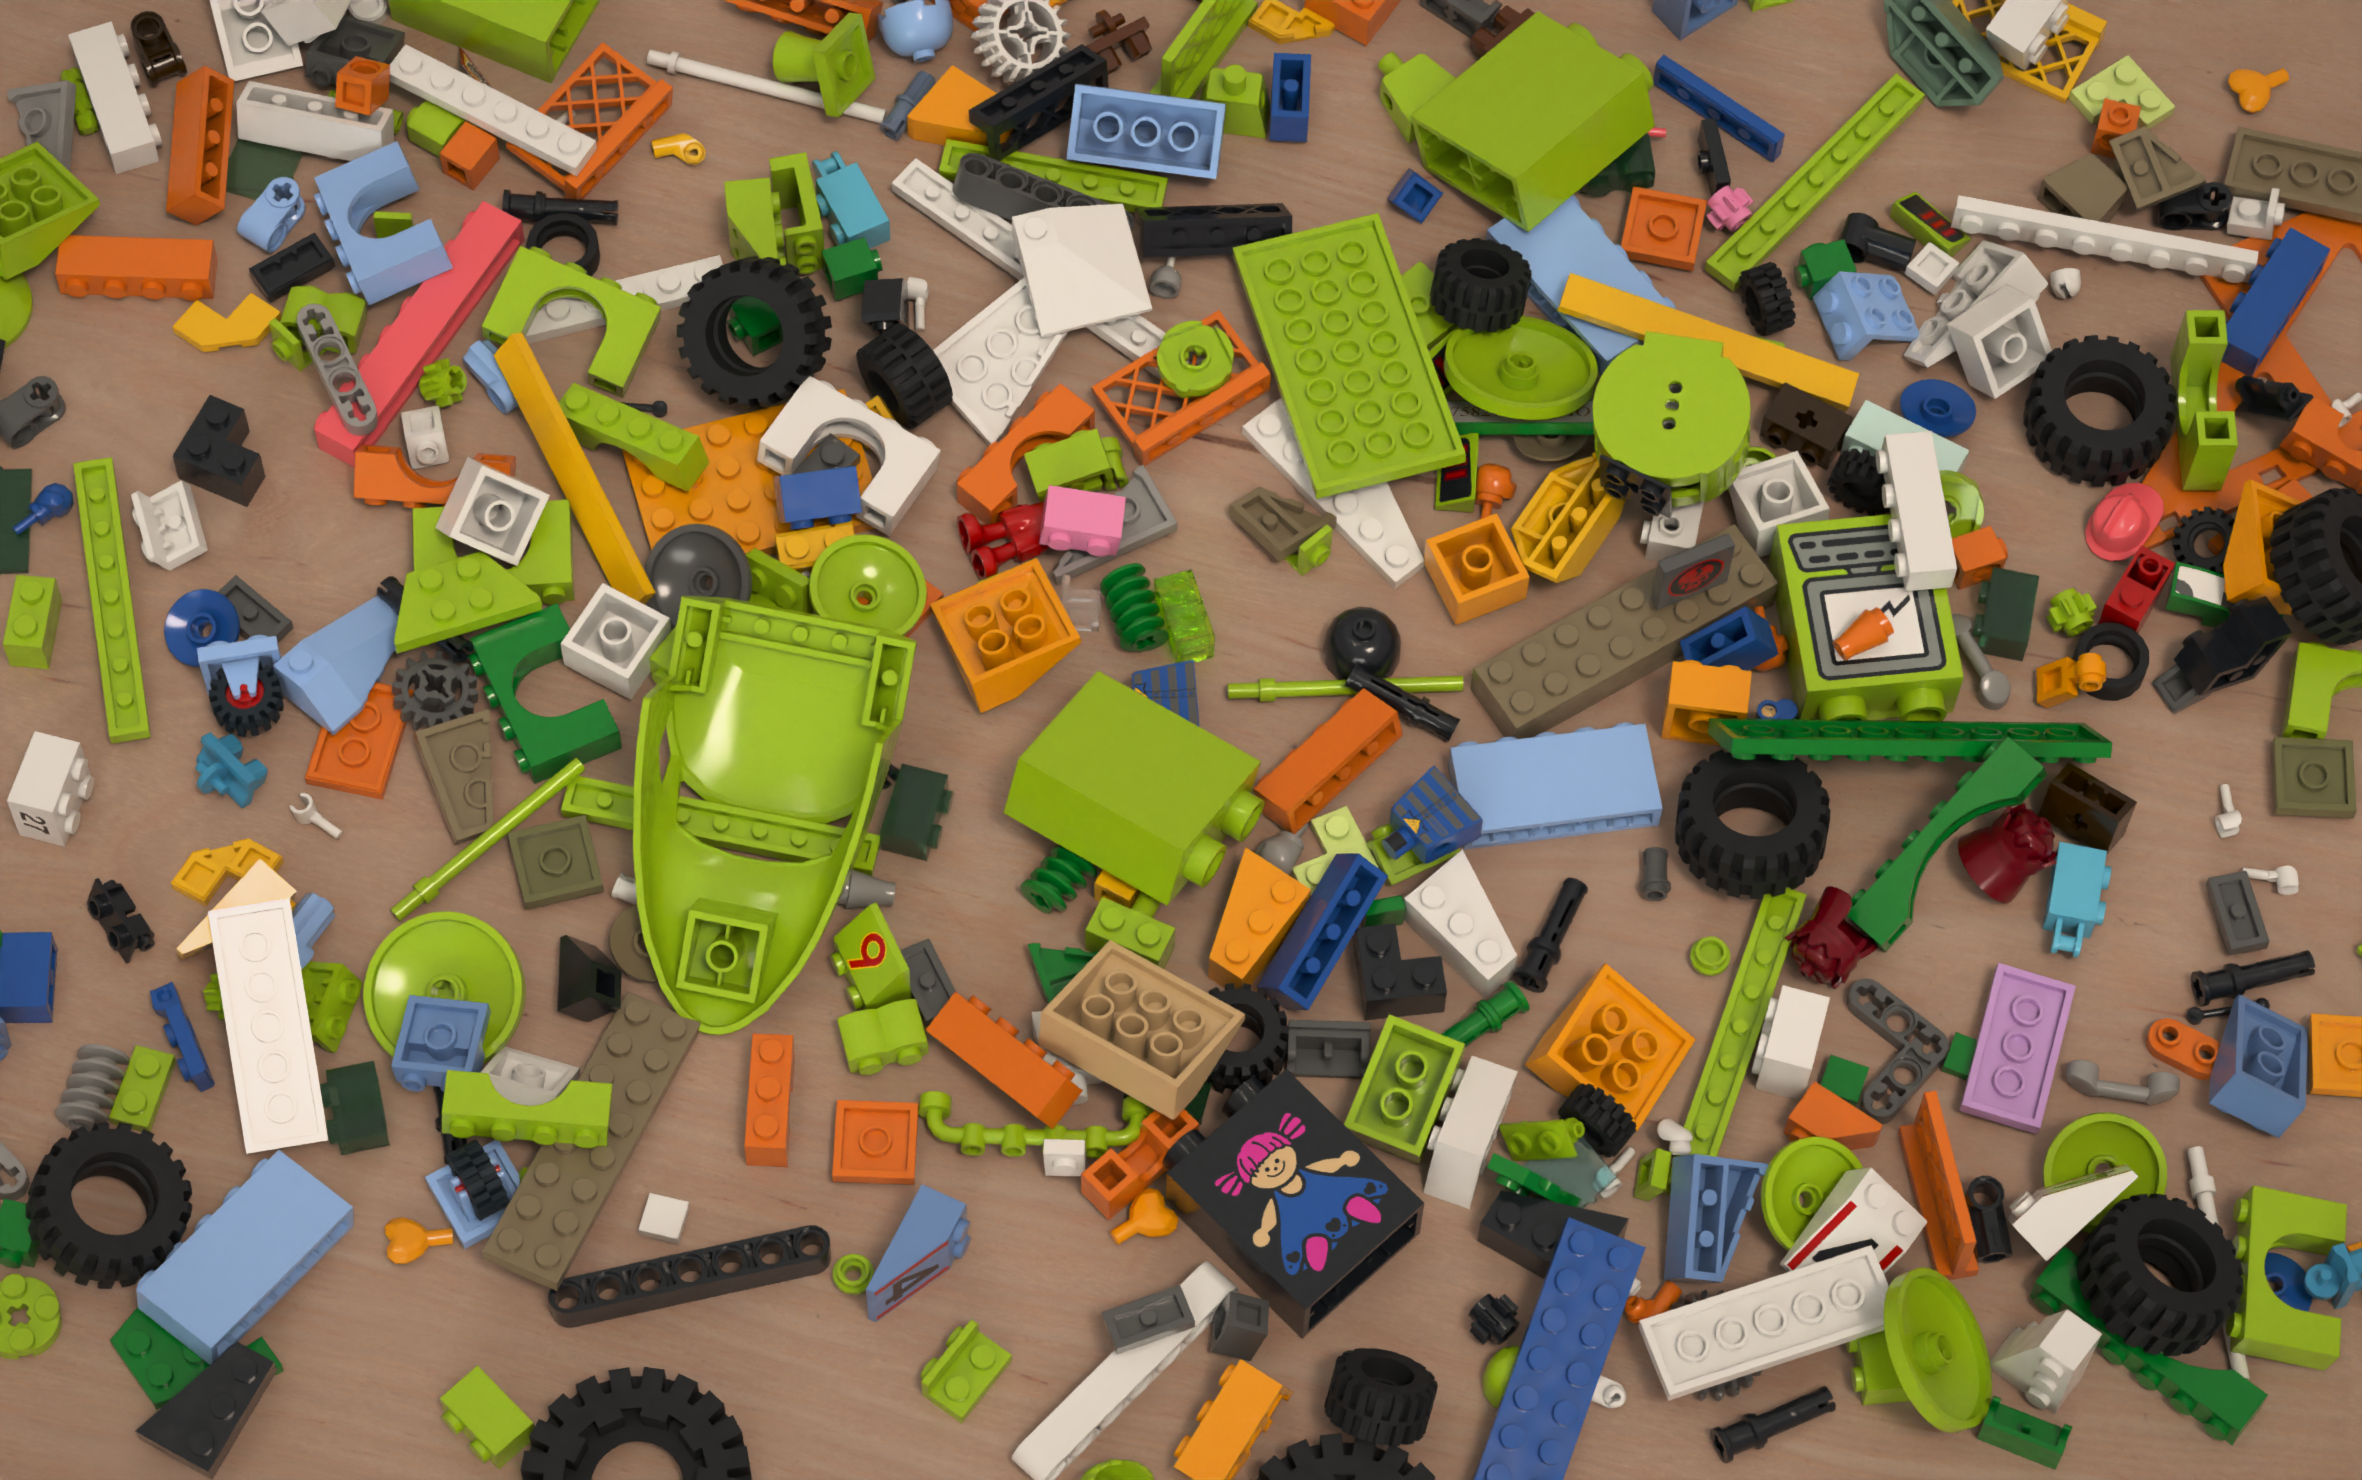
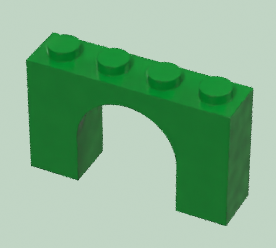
(543, 743)

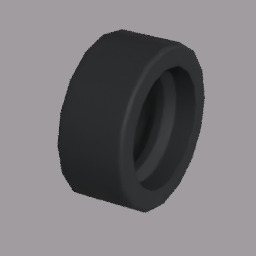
(568, 225)
(2131, 643)

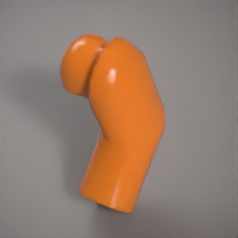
(1639, 1309)

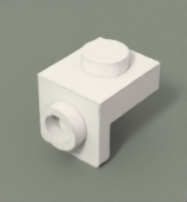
(1064, 1157)

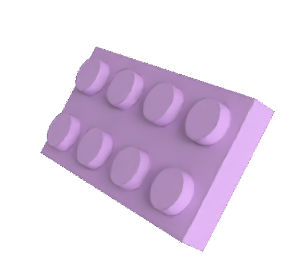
(2017, 1048)

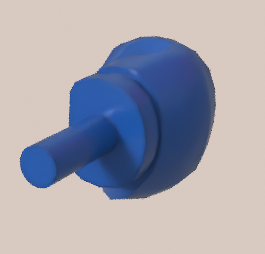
(50, 502)

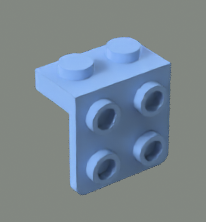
(1863, 309)

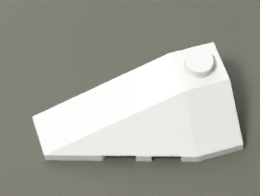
(1977, 278)

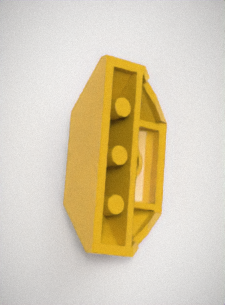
(1566, 521)

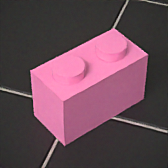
(1082, 521)

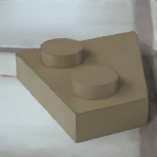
(2152, 168)
(1277, 522)

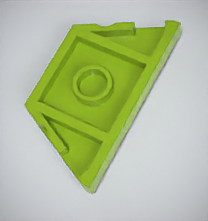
(458, 600)

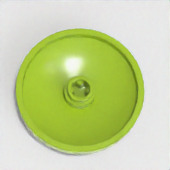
(1522, 371)
(445, 959)
(1937, 1350)

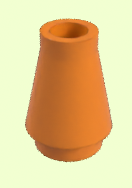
(1865, 633)

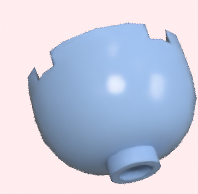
(917, 28)

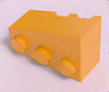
(1255, 920)
(1230, 1424)

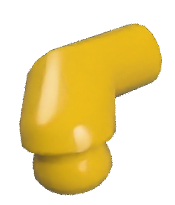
(681, 146)

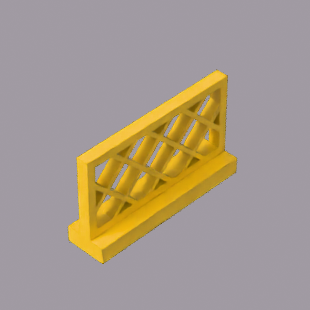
(2080, 27)

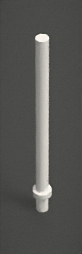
(675, 63)

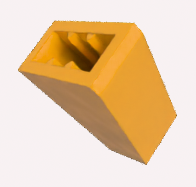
(945, 112)

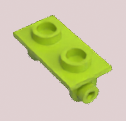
(1542, 1139)

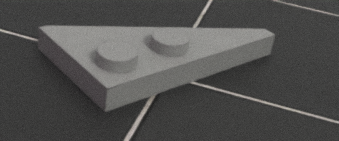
(47, 116)
(1144, 521)

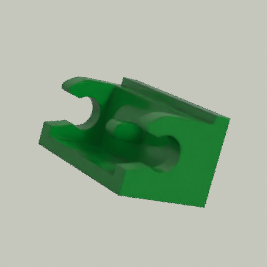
(2024, 1434)

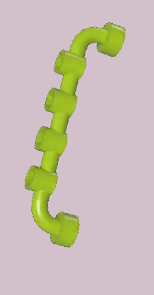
(936, 1107)

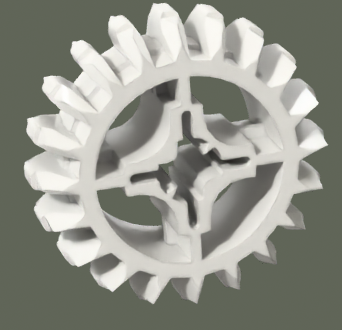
(994, 40)

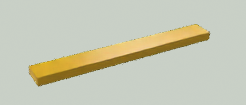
(1751, 355)
(572, 469)

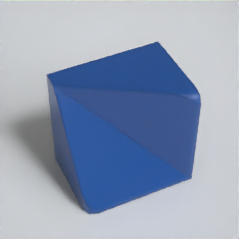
(1415, 195)

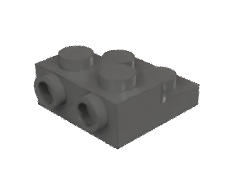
(350, 39)

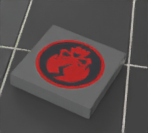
(1692, 571)

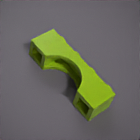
(664, 448)
(574, 1117)

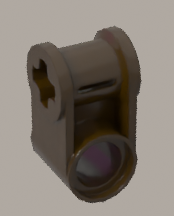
(157, 53)

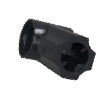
(1870, 242)
(1988, 1221)

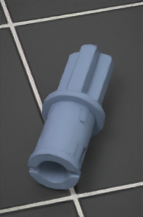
(897, 118)

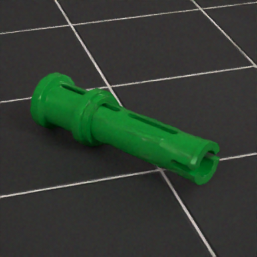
(1489, 1015)

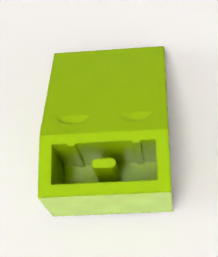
(754, 219)

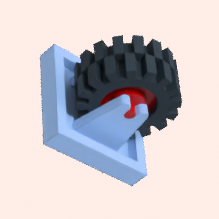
(243, 683)
(474, 1189)

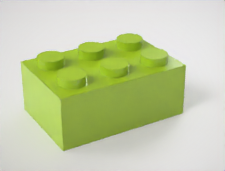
(1404, 1089)

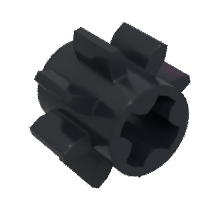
(1494, 1319)

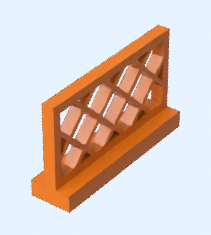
(620, 135)
(1192, 417)
(1939, 1191)

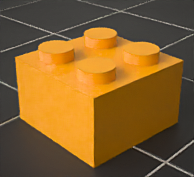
(1476, 569)
(1702, 693)

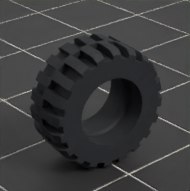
(708, 342)
(2106, 369)
(2321, 564)
(1752, 862)
(124, 1157)
(2139, 1303)

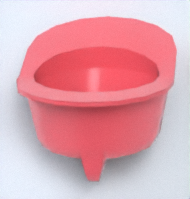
(2124, 521)

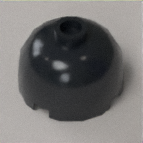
(1364, 639)

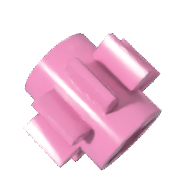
(1729, 208)

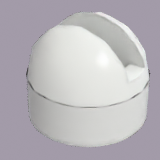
(2065, 281)

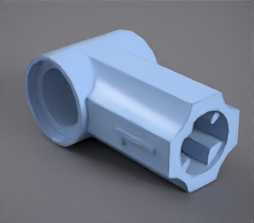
(484, 367)
(310, 920)

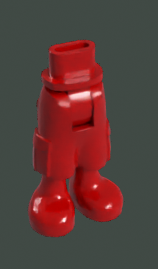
(1017, 524)

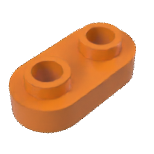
(2184, 1050)

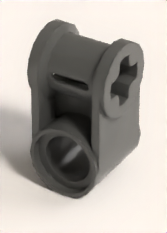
(26, 414)

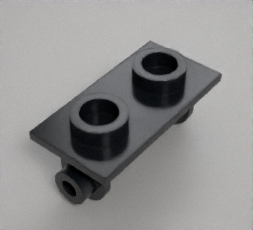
(2270, 399)
(109, 906)

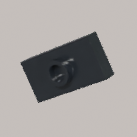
(1712, 157)
(292, 267)

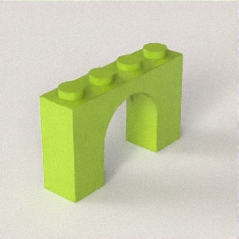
(538, 280)
(2204, 435)
(545, 567)
(2314, 680)
(2262, 1322)

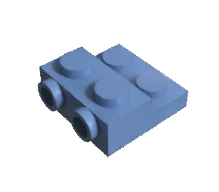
(439, 1038)

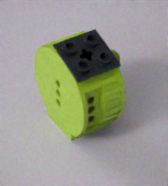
(1670, 423)

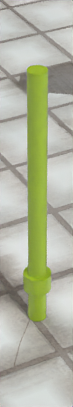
(1267, 689)
(427, 888)

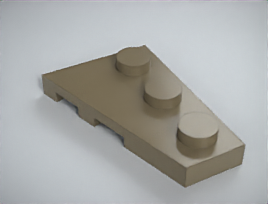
(460, 772)

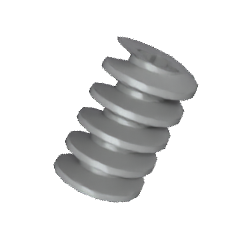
(89, 1084)

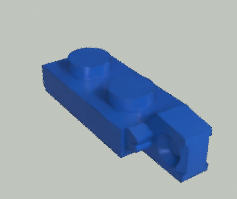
(181, 1033)

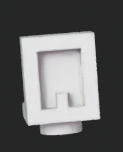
(2255, 217)
(425, 437)

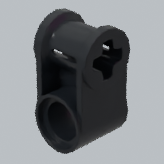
(2195, 209)

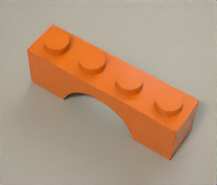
(385, 475)
(990, 483)

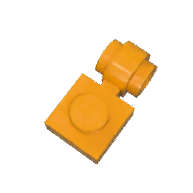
(2060, 679)

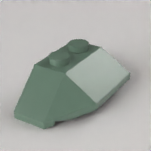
(1942, 51)

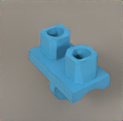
(225, 773)
(2336, 1277)

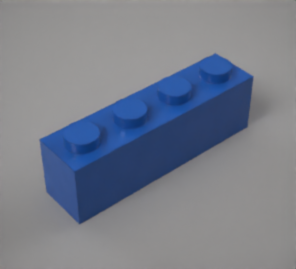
(2272, 299)
(1322, 931)

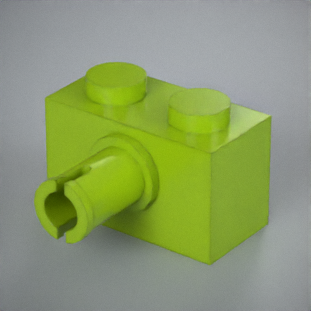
(1132, 929)

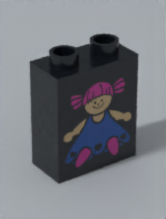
(1290, 1200)

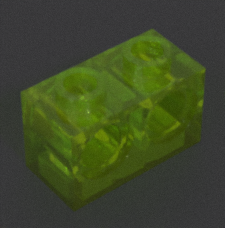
(1184, 617)

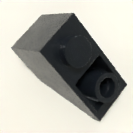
(885, 304)
(587, 981)

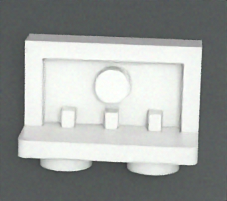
(169, 525)

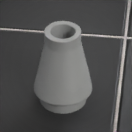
(865, 890)

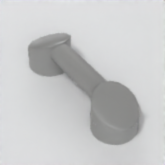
(1994, 685)
(2085, 1074)

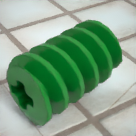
(1133, 609)
(1056, 880)

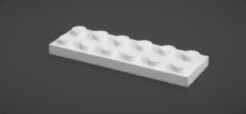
(267, 1026)
(1767, 1323)

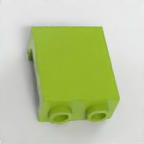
(793, 181)

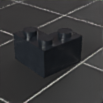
(213, 453)
(2233, 649)
(1392, 983)

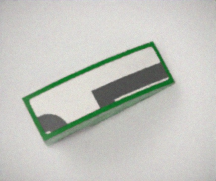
(2198, 594)

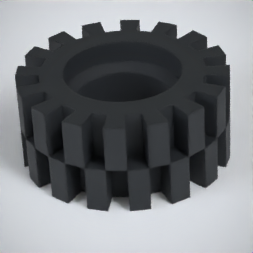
(1767, 299)
(1858, 482)
(2192, 527)
(1604, 1120)

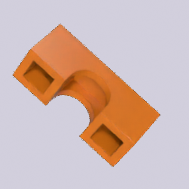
(2316, 440)
(769, 1100)
(1120, 1177)

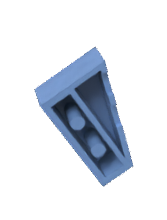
(1706, 1214)

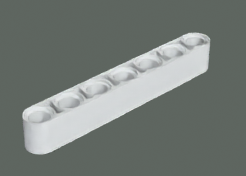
(1117, 1384)

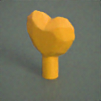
(2254, 87)
(1146, 1217)
(411, 1239)

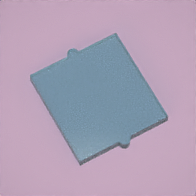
(1581, 1175)

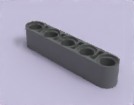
(1013, 191)

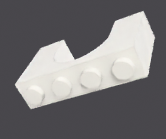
(821, 410)

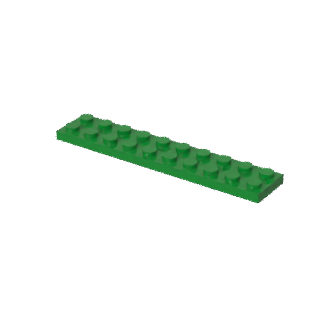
(1901, 739)

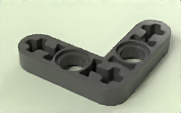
(1910, 1053)

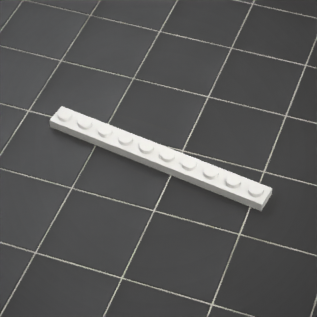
(994, 240)

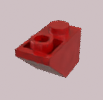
(2137, 590)

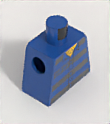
(1170, 687)
(1431, 820)

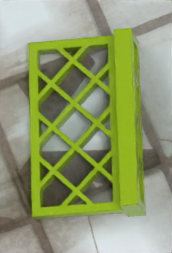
(1202, 46)

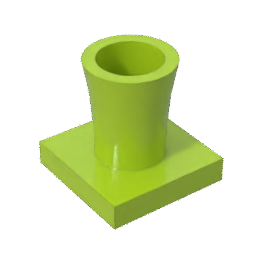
(837, 62)

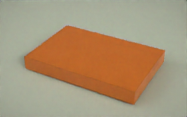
(361, 752)

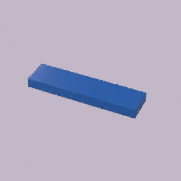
(1714, 104)

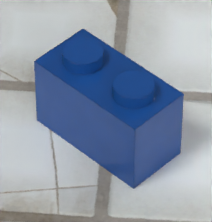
(1290, 97)
(817, 495)
(1735, 640)
(27, 977)

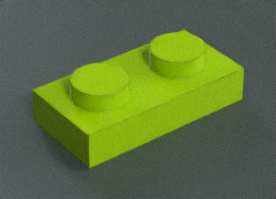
(142, 1088)

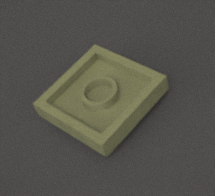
(2313, 777)
(555, 862)

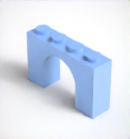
(378, 264)

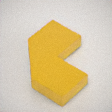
(1287, 25)
(210, 330)
(208, 869)

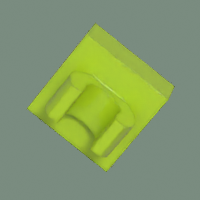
(1653, 1175)

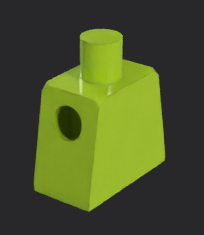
(1409, 87)
(1244, 97)

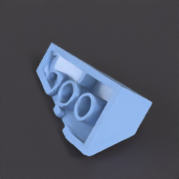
(339, 664)

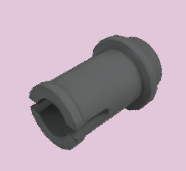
(1655, 882)

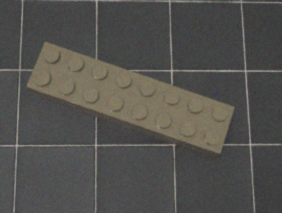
(1609, 646)

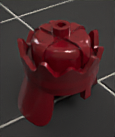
(2008, 852)
(1826, 943)

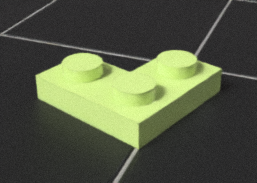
(2123, 83)
(1336, 835)

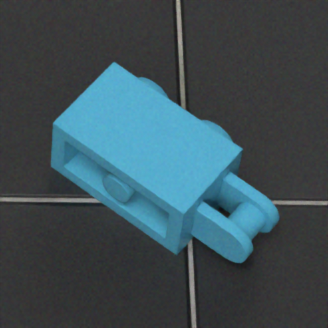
(849, 203)
(2075, 896)

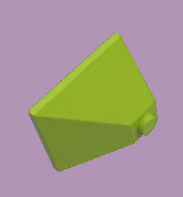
(37, 207)

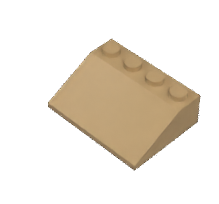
(1139, 1029)

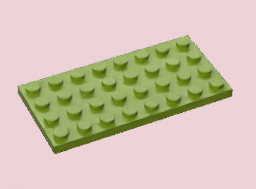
(1348, 356)

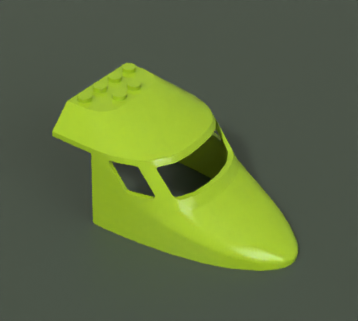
(813, 747)

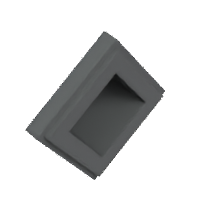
(2177, 690)

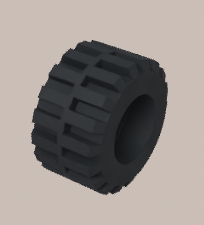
(1480, 285)
(905, 375)
(1268, 1024)
(1380, 1396)

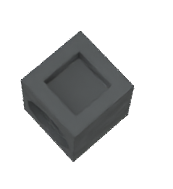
(1240, 1326)

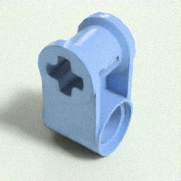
(271, 215)

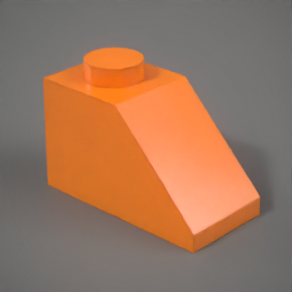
(1829, 1116)

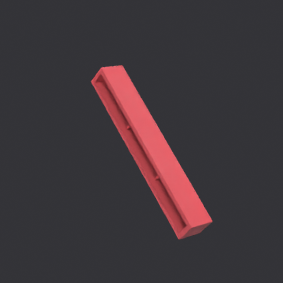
(425, 326)

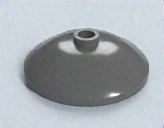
(685, 561)

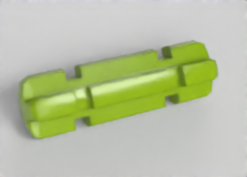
(83, 113)

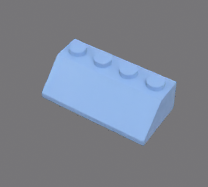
(1146, 131)

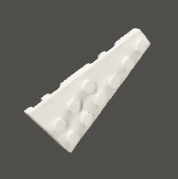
(997, 361)
(1365, 516)

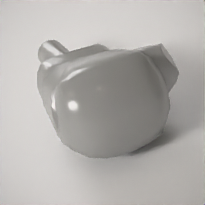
(1283, 849)

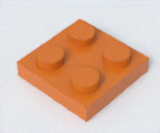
(1663, 228)
(875, 1142)

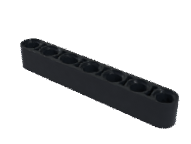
(705, 1261)

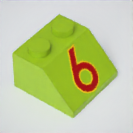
(871, 961)

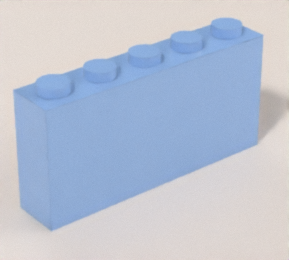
(1577, 245)
(1558, 784)
(244, 1257)

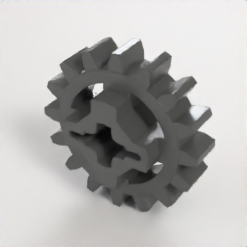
(434, 676)

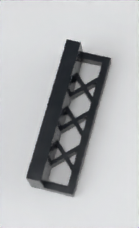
(1033, 94)
(1208, 228)

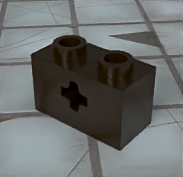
(1805, 426)
(2087, 808)

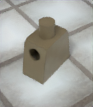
(2085, 190)

